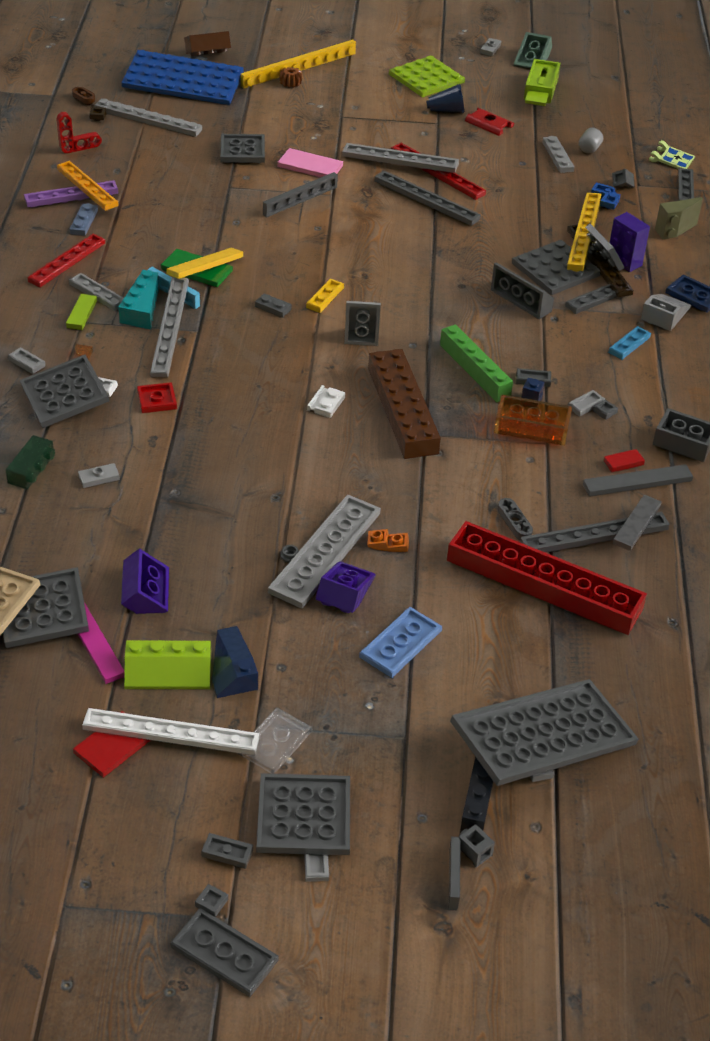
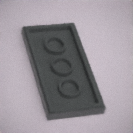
(224, 952)

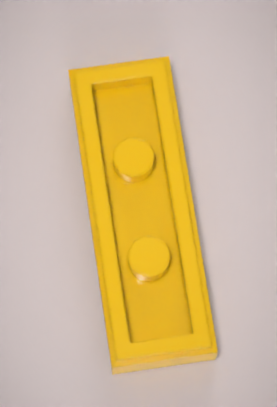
(325, 295)

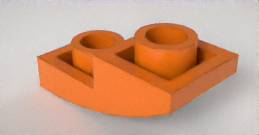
(388, 542)

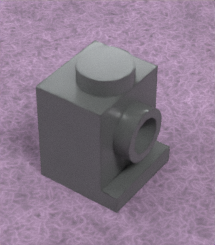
(476, 845)

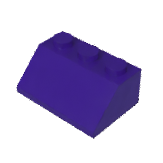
(145, 584)

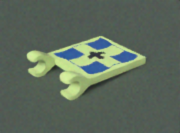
(672, 156)

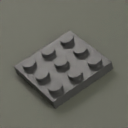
(242, 148)

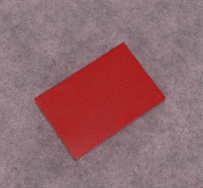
(107, 751)

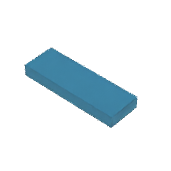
(629, 342)

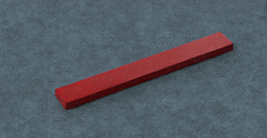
(452, 179)

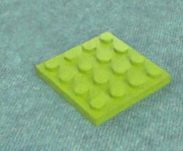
(426, 76)

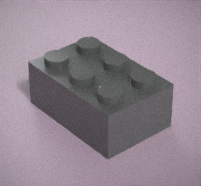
(683, 435)

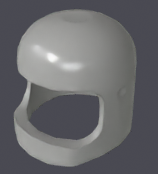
(590, 140)

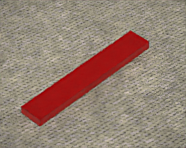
(66, 260)

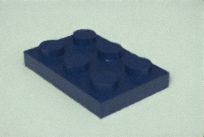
(691, 292)

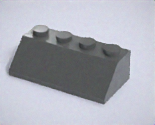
(521, 292)

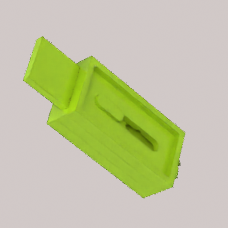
(541, 82)

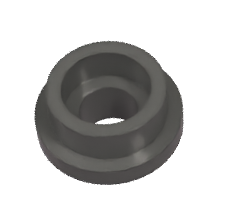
(288, 553)

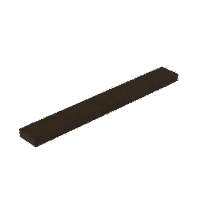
(610, 275)

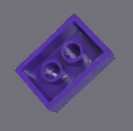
(629, 240)

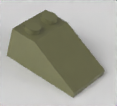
(677, 217)

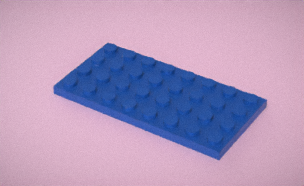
(183, 77)

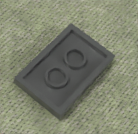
(606, 249)

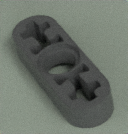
(514, 512)

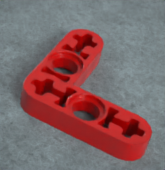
(73, 140)

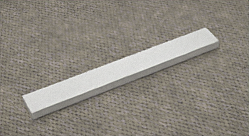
(171, 731)

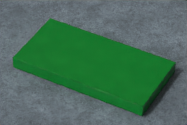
(212, 276)

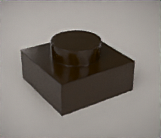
(97, 113)

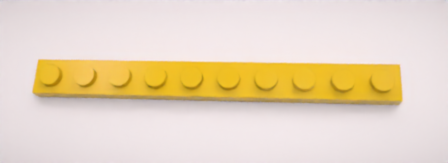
(301, 62)
(581, 241)

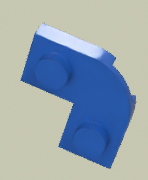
(609, 196)

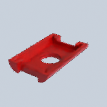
(494, 126)

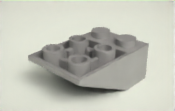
(664, 311)

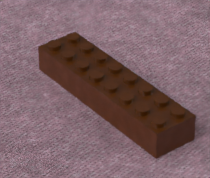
(404, 404)

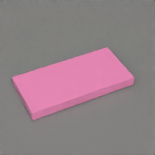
(309, 163)

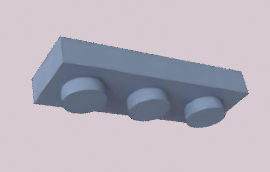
(83, 219)

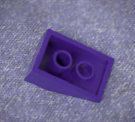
(344, 586)

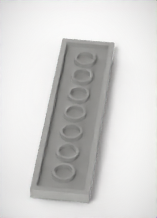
(324, 550)

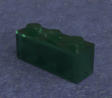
(30, 462)

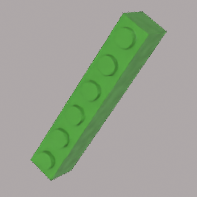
(476, 362)

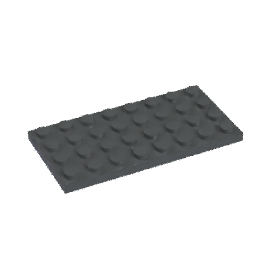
(543, 731)

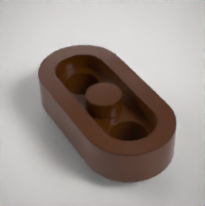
(83, 95)

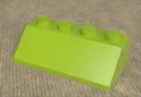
(167, 664)

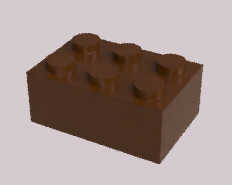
(207, 43)

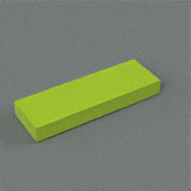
(81, 311)

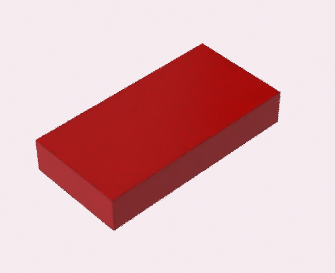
(624, 460)

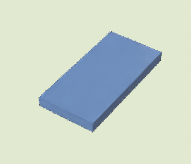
(400, 642)

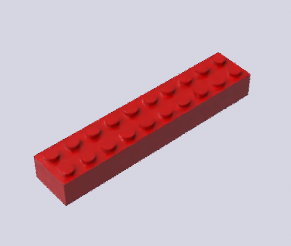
(547, 577)

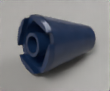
(447, 100)

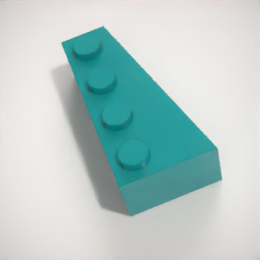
(140, 301)

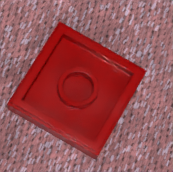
(157, 397)

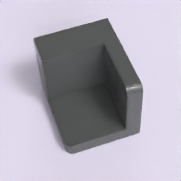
(623, 178)

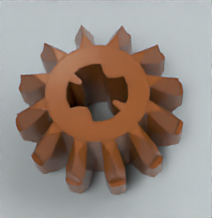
(290, 77)

